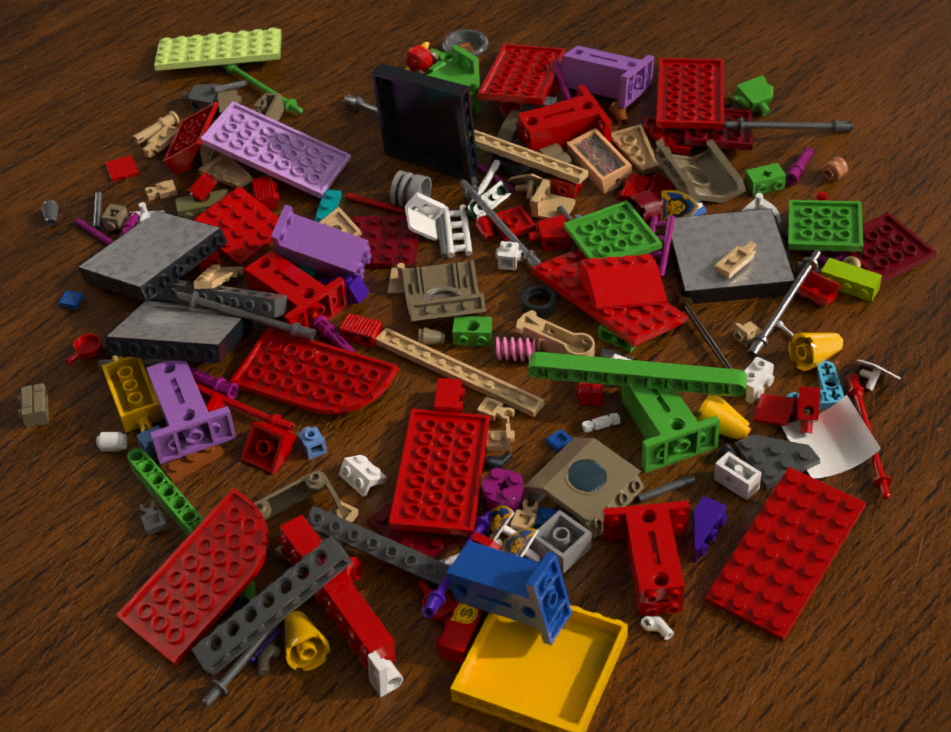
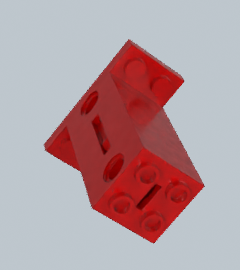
(562, 121)
(305, 295)
(651, 552)

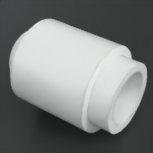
(111, 441)

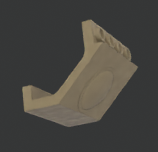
(702, 177)

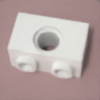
(737, 475)

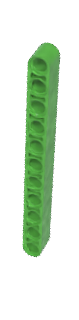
(637, 374)
(170, 498)

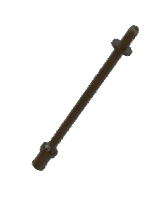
(684, 304)

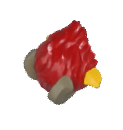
(420, 58)

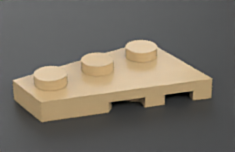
(227, 171)

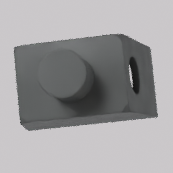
(200, 97)

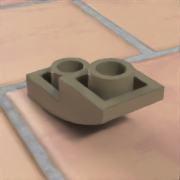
(508, 129)

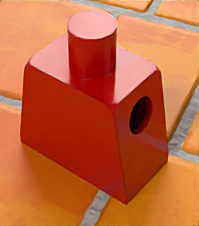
(551, 234)
(808, 399)

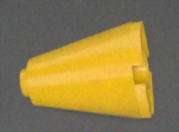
(813, 348)
(731, 422)
(304, 642)

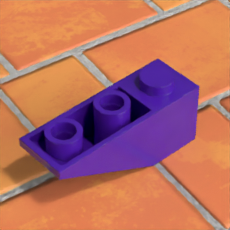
(354, 286)
(707, 520)

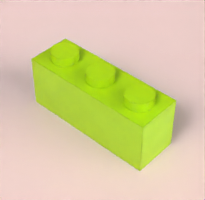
(852, 279)

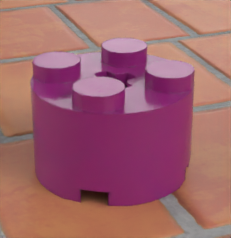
(503, 489)

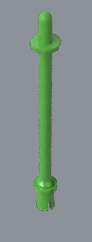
(290, 105)

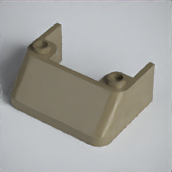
(295, 493)

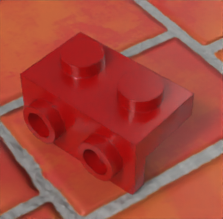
(658, 184)
(819, 289)

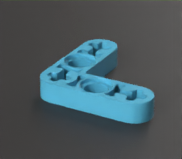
(826, 392)

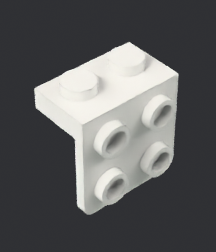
(422, 215)

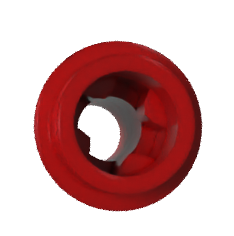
(485, 227)

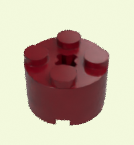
(646, 205)

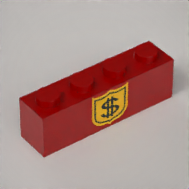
(460, 632)

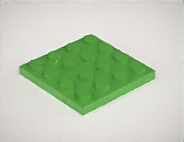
(825, 225)
(612, 233)

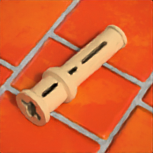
(170, 119)

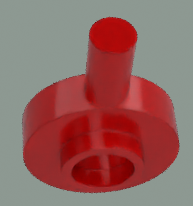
(85, 347)
(442, 612)

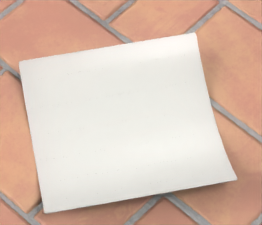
(837, 438)

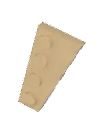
(637, 148)
(216, 276)

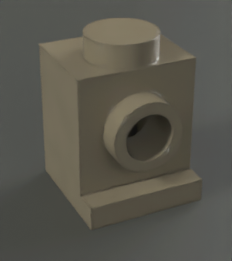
(111, 220)

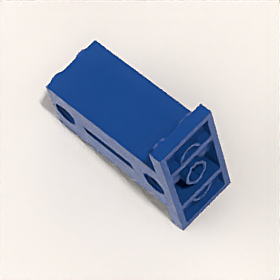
(512, 587)

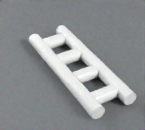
(448, 226)

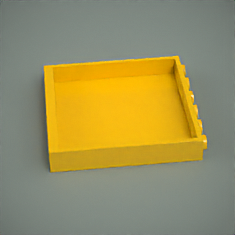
(540, 683)

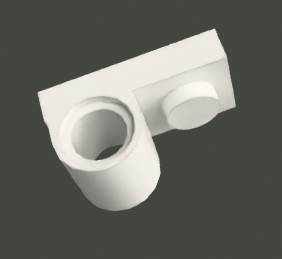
(383, 674)

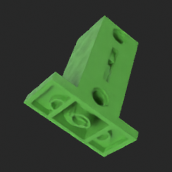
(462, 70)
(668, 427)

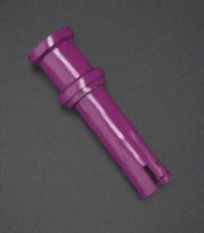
(797, 169)
(329, 332)
(217, 384)

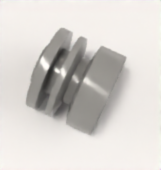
(406, 185)

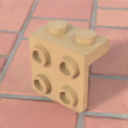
(545, 204)

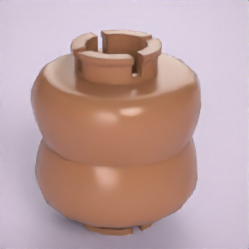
(835, 169)

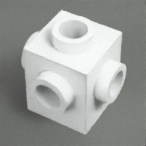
(508, 255)

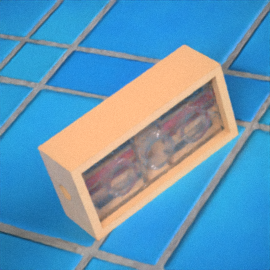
(598, 156)

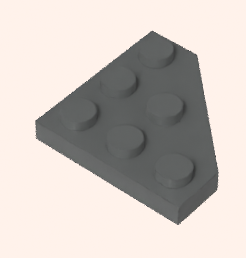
(775, 456)

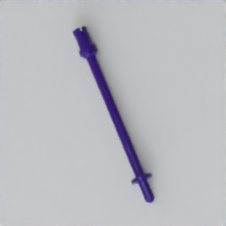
(436, 598)

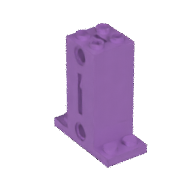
(607, 73)
(319, 245)
(185, 413)

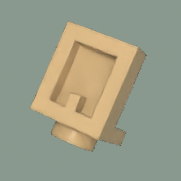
(746, 333)
(500, 439)

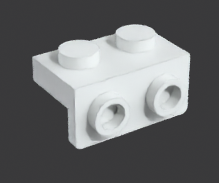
(758, 378)
(361, 474)

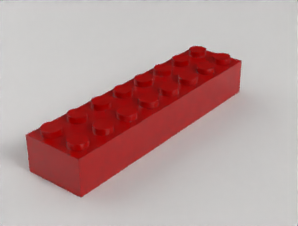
(340, 598)

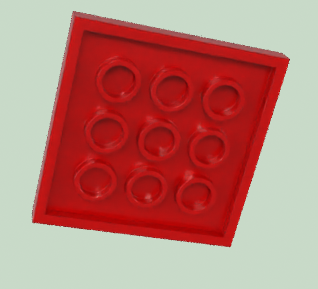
(244, 224)

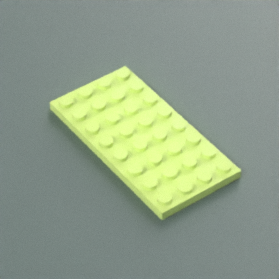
(218, 49)

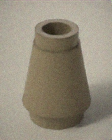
(430, 337)

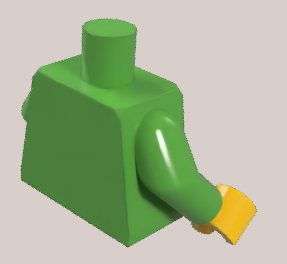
(752, 95)

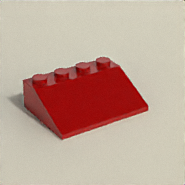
(187, 140)
(622, 281)

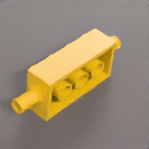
(132, 393)

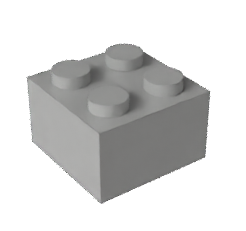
(563, 537)

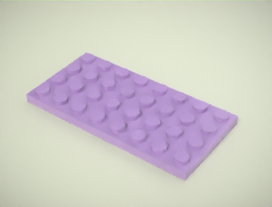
(276, 149)

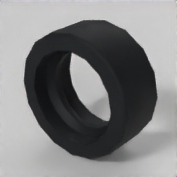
(537, 292)

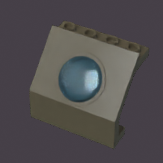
(585, 481)

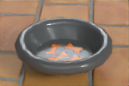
(468, 39)

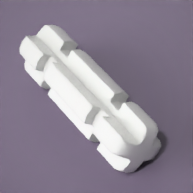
(600, 422)

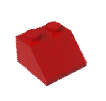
(267, 446)

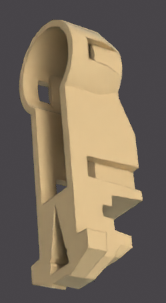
(560, 342)

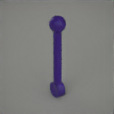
(276, 633)

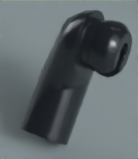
(497, 462)

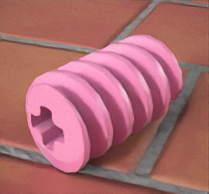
(514, 349)

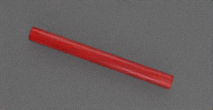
(385, 206)

